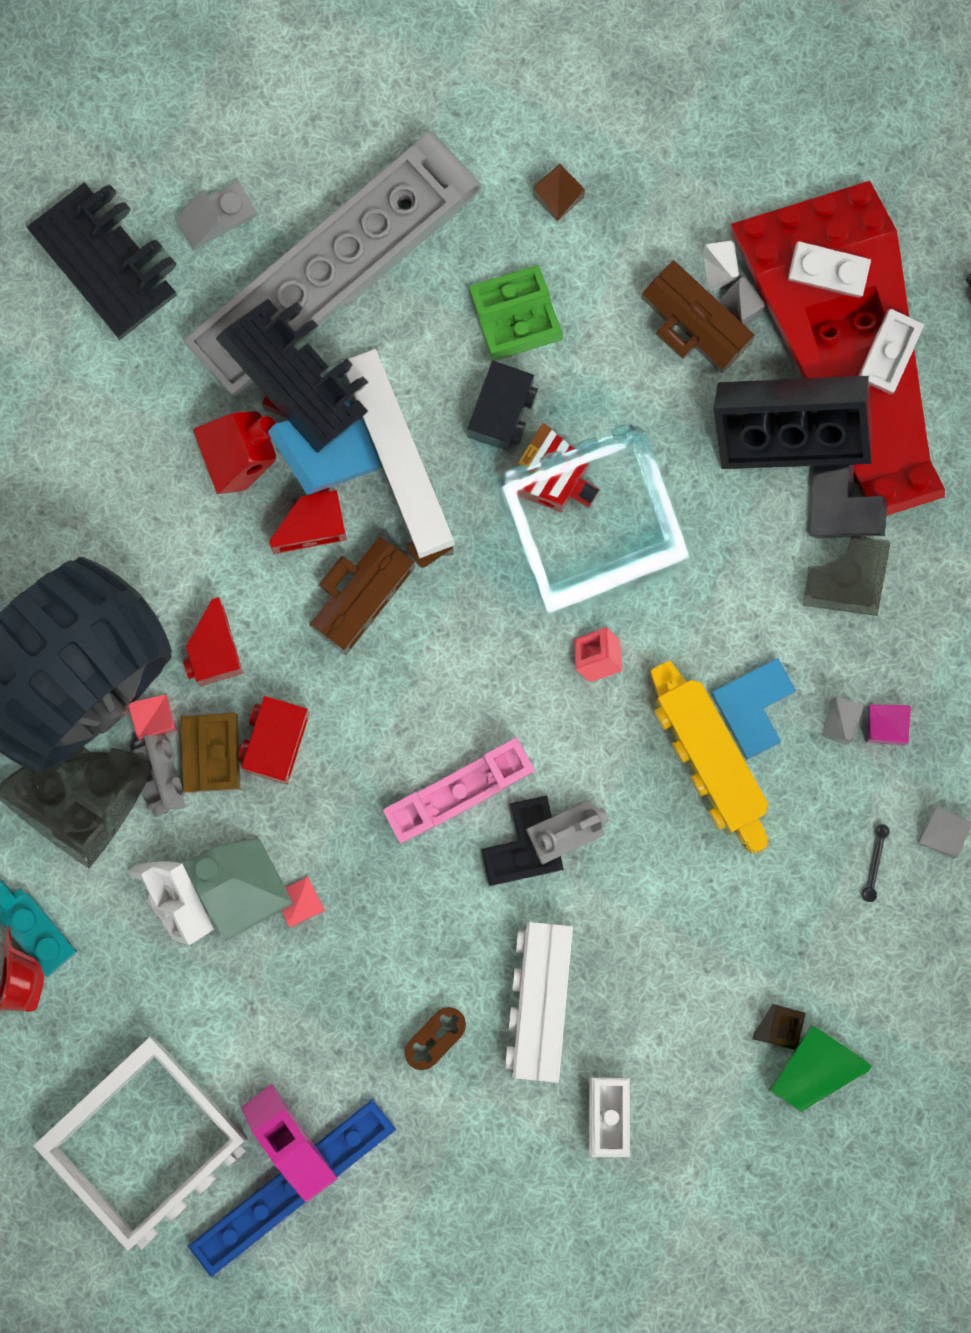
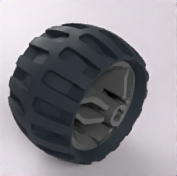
(73, 661)

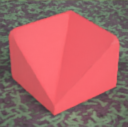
(598, 654)
(152, 716)

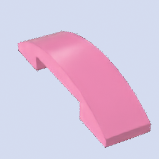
(459, 791)

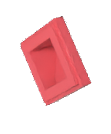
(305, 903)

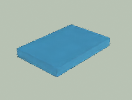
(340, 461)

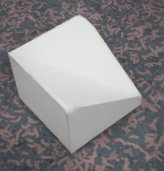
(720, 264)

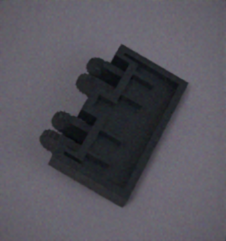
(103, 264)
(293, 376)

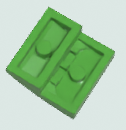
(515, 312)

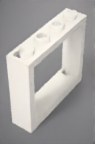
(49, 1146)

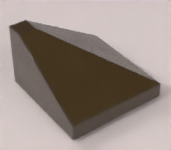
(777, 1026)

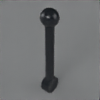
(869, 894)

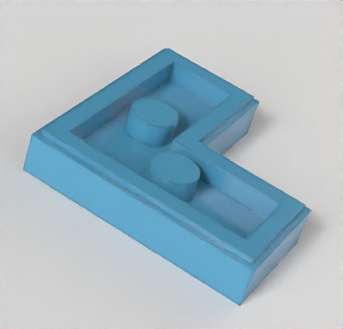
(744, 703)

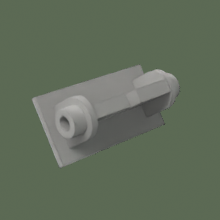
(166, 788)
(567, 831)

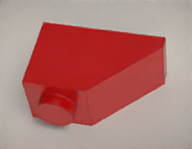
(311, 523)
(212, 648)

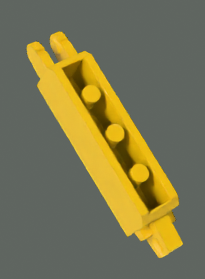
(712, 756)

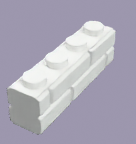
(541, 1002)

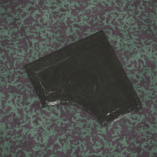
(852, 580)

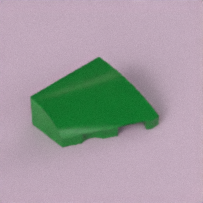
(816, 1070)

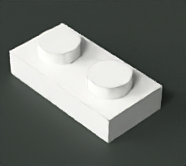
(829, 269)
(891, 351)

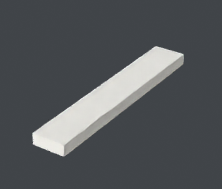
(400, 457)

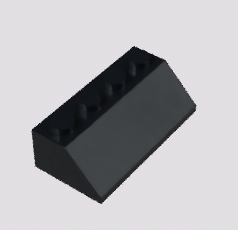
(794, 422)

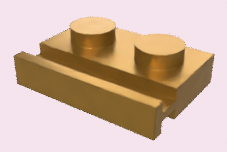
(210, 752)

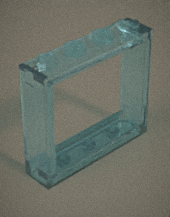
(617, 570)

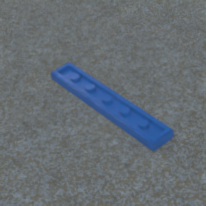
(278, 1197)

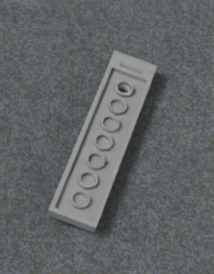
(347, 249)

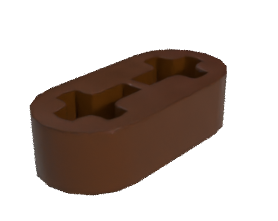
(442, 1045)

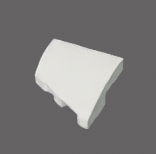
(173, 900)

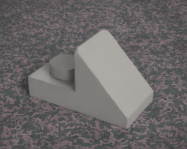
(215, 215)

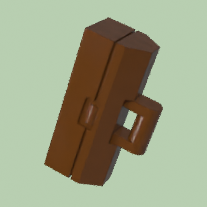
(699, 315)
(364, 597)

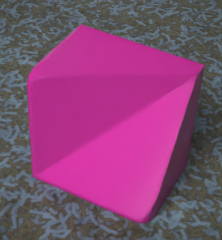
(888, 724)

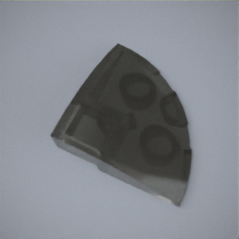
(79, 800)

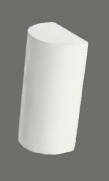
(609, 1117)

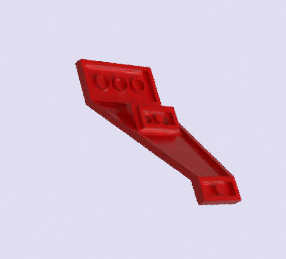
(809, 317)

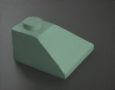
(238, 885)

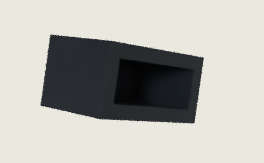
(501, 406)

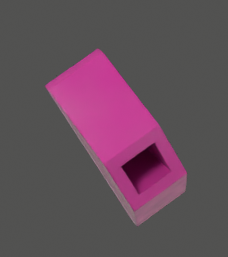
(288, 1144)

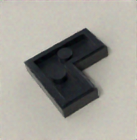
(837, 512)
(518, 858)

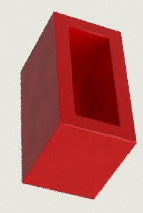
(274, 739)

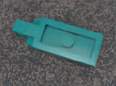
(34, 930)

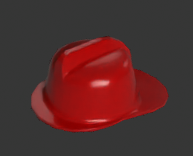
(21, 979)

